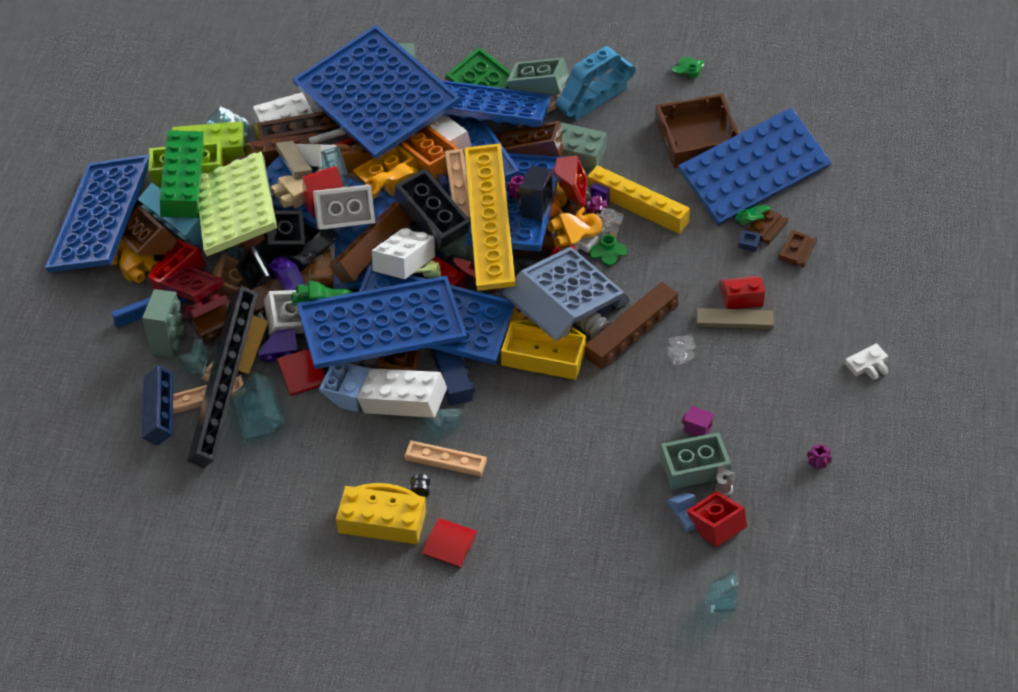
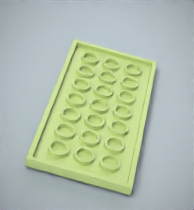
(235, 204)

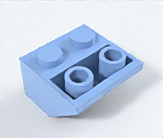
(344, 384)

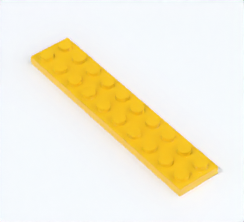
(489, 217)

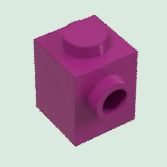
(697, 421)

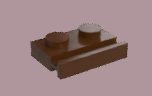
(769, 226)
(797, 248)

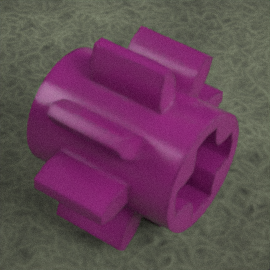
(513, 186)
(595, 205)
(819, 456)

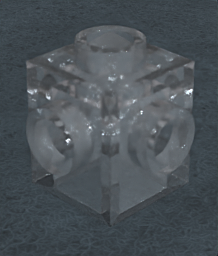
(610, 221)
(681, 349)

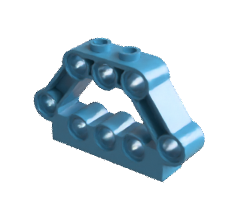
(583, 94)

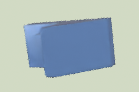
(679, 505)

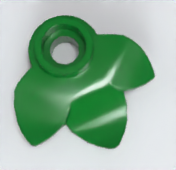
(689, 67)
(751, 214)
(608, 250)

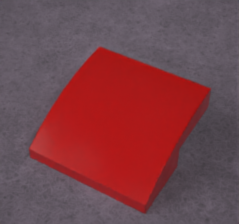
(469, 269)
(299, 372)
(449, 542)

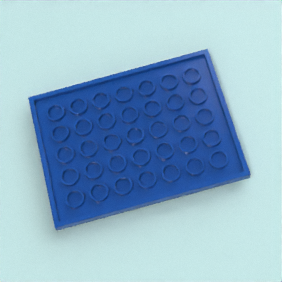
(376, 91)

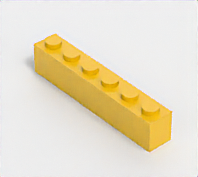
(641, 200)

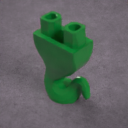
(314, 291)

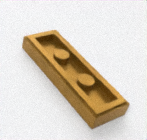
(253, 340)

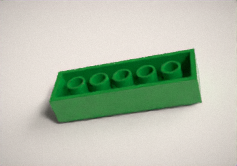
(182, 174)

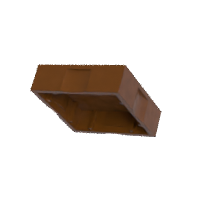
(694, 126)

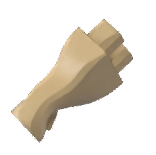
(291, 189)

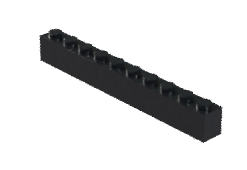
(222, 377)

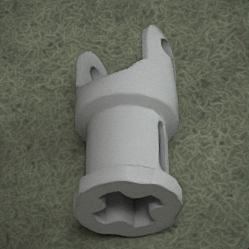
(724, 481)

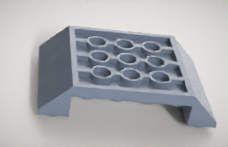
(558, 299)

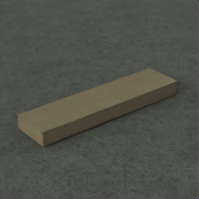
(293, 159)
(735, 318)

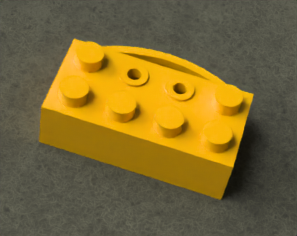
(520, 350)
(381, 512)

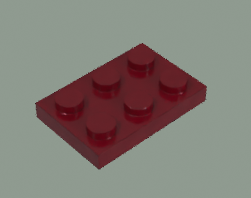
(192, 283)
(208, 303)

